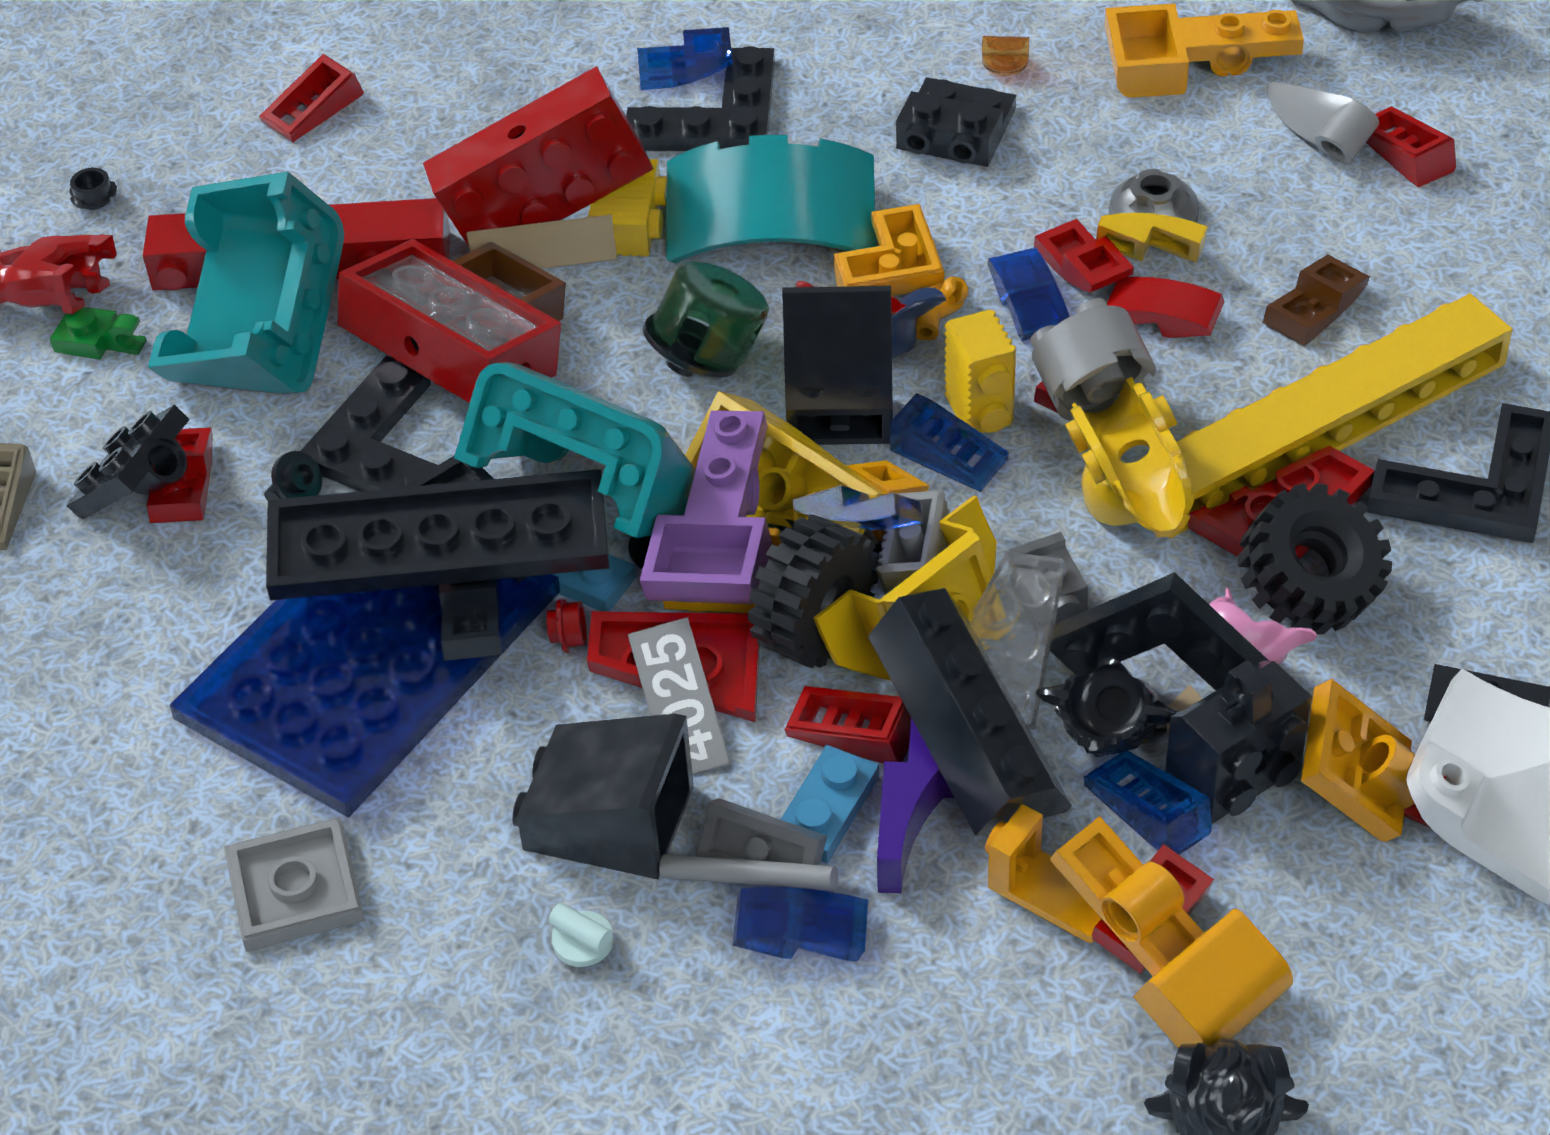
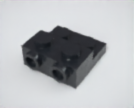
(954, 121)

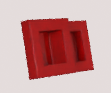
(1081, 257)
(1174, 305)
(188, 495)

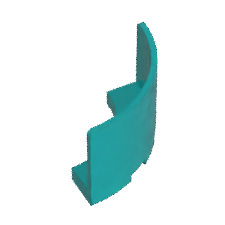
(769, 196)

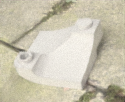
(1495, 781)

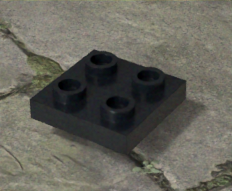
(128, 465)

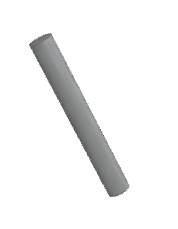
(749, 872)

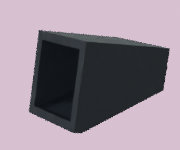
(608, 793)

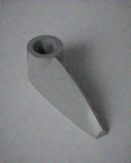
(1326, 119)

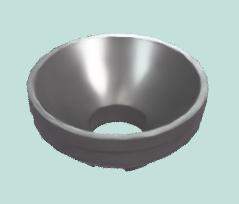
(1177, 202)

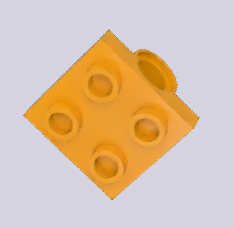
(1357, 761)

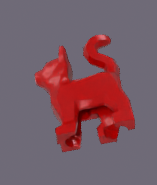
(52, 267)

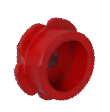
(567, 624)

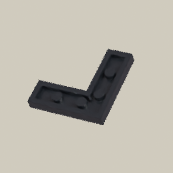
(743, 110)
(350, 442)
(1497, 506)
(1153, 616)

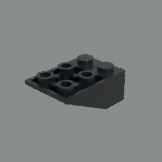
(838, 363)

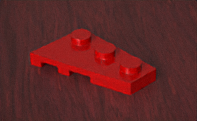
(1230, 520)
(723, 645)

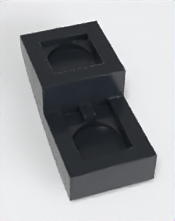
(470, 619)

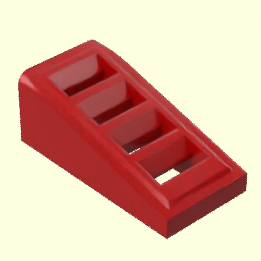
(323, 73)
(1413, 147)
(882, 741)

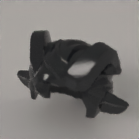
(1108, 709)
(1228, 1090)

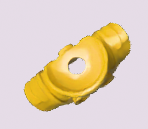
(1147, 491)

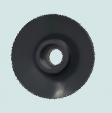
(683, 351)

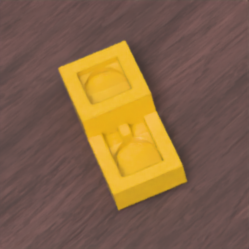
(1137, 231)

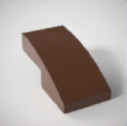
(1318, 299)

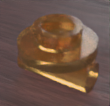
(1005, 54)

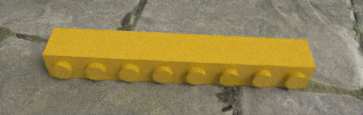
(1346, 399)

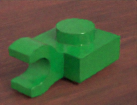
(94, 331)

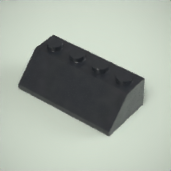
(964, 711)

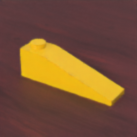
(788, 464)

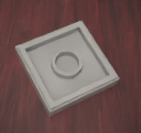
(293, 884)

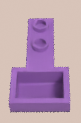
(714, 546)

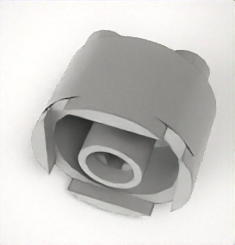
(1090, 357)

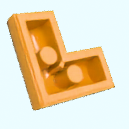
(903, 258)

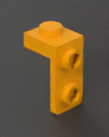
(1030, 879)

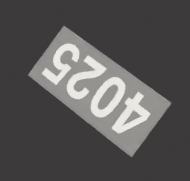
(677, 684)

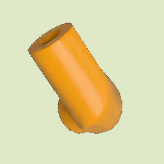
(956, 292)

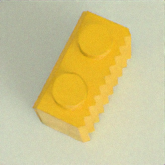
(635, 212)
(980, 371)

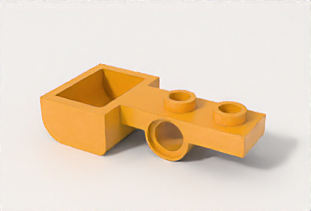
(1154, 45)
(1201, 981)

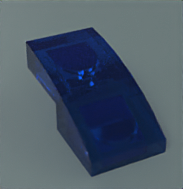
(672, 66)
(1028, 290)
(857, 511)
(791, 918)

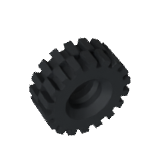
(1334, 532)
(803, 578)

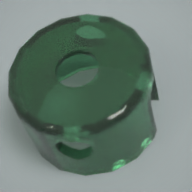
(720, 299)

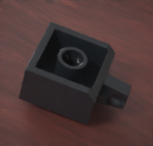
(1241, 737)

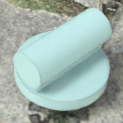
(580, 936)

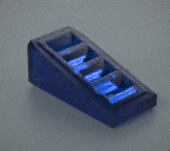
(924, 419)
(1177, 826)

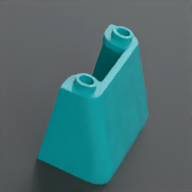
(260, 287)
(542, 418)

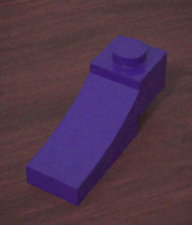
(907, 799)

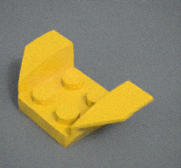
(960, 569)

